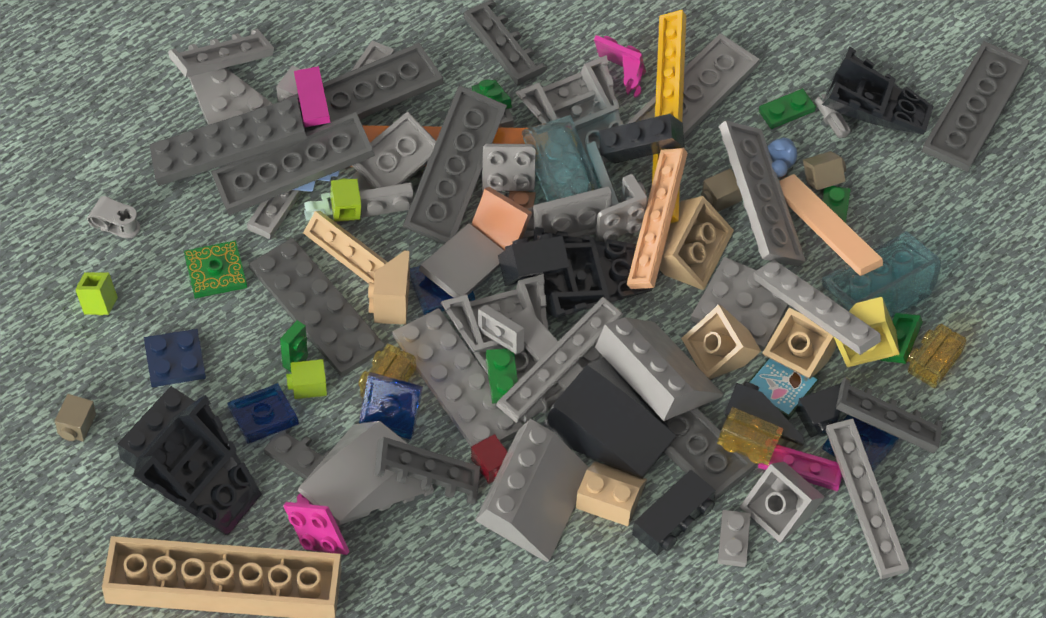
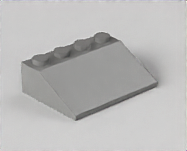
(655, 367)
(534, 491)

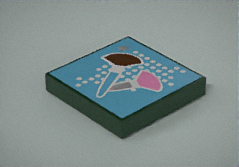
(783, 386)

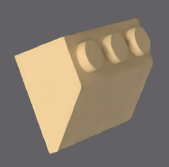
(695, 243)

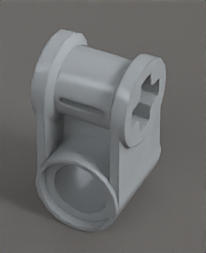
(114, 218)

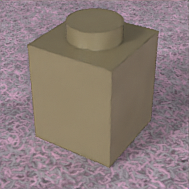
(824, 170)
(722, 190)
(75, 418)

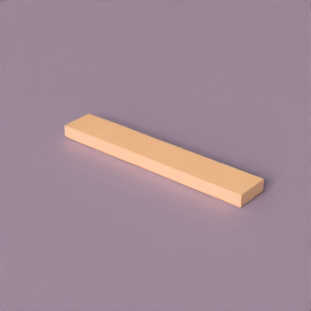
(657, 218)
(829, 226)

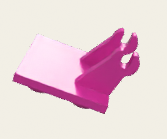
(628, 57)
(315, 526)

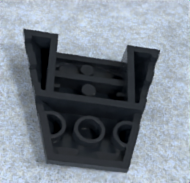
(875, 98)
(594, 272)
(609, 421)
(199, 468)

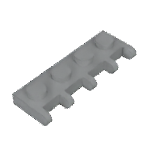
(222, 54)

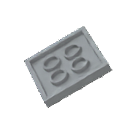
(744, 298)

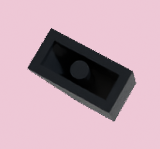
(819, 410)

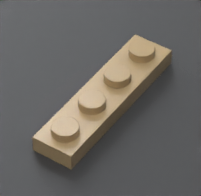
(343, 246)

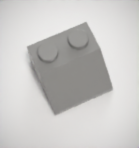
(781, 501)

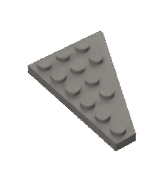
(225, 95)

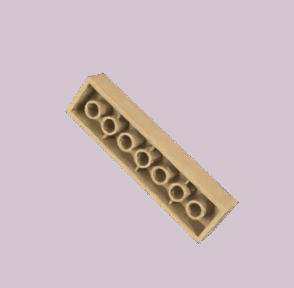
(221, 578)

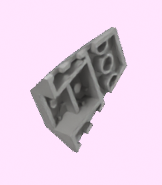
(584, 96)
(510, 303)
(348, 478)

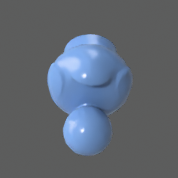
(783, 155)

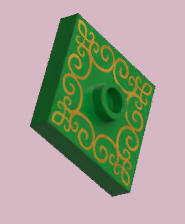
(215, 269)

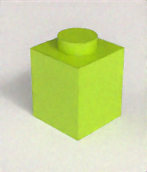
(345, 199)
(96, 293)
(307, 379)

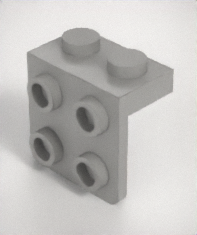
(509, 167)
(383, 199)
(623, 216)

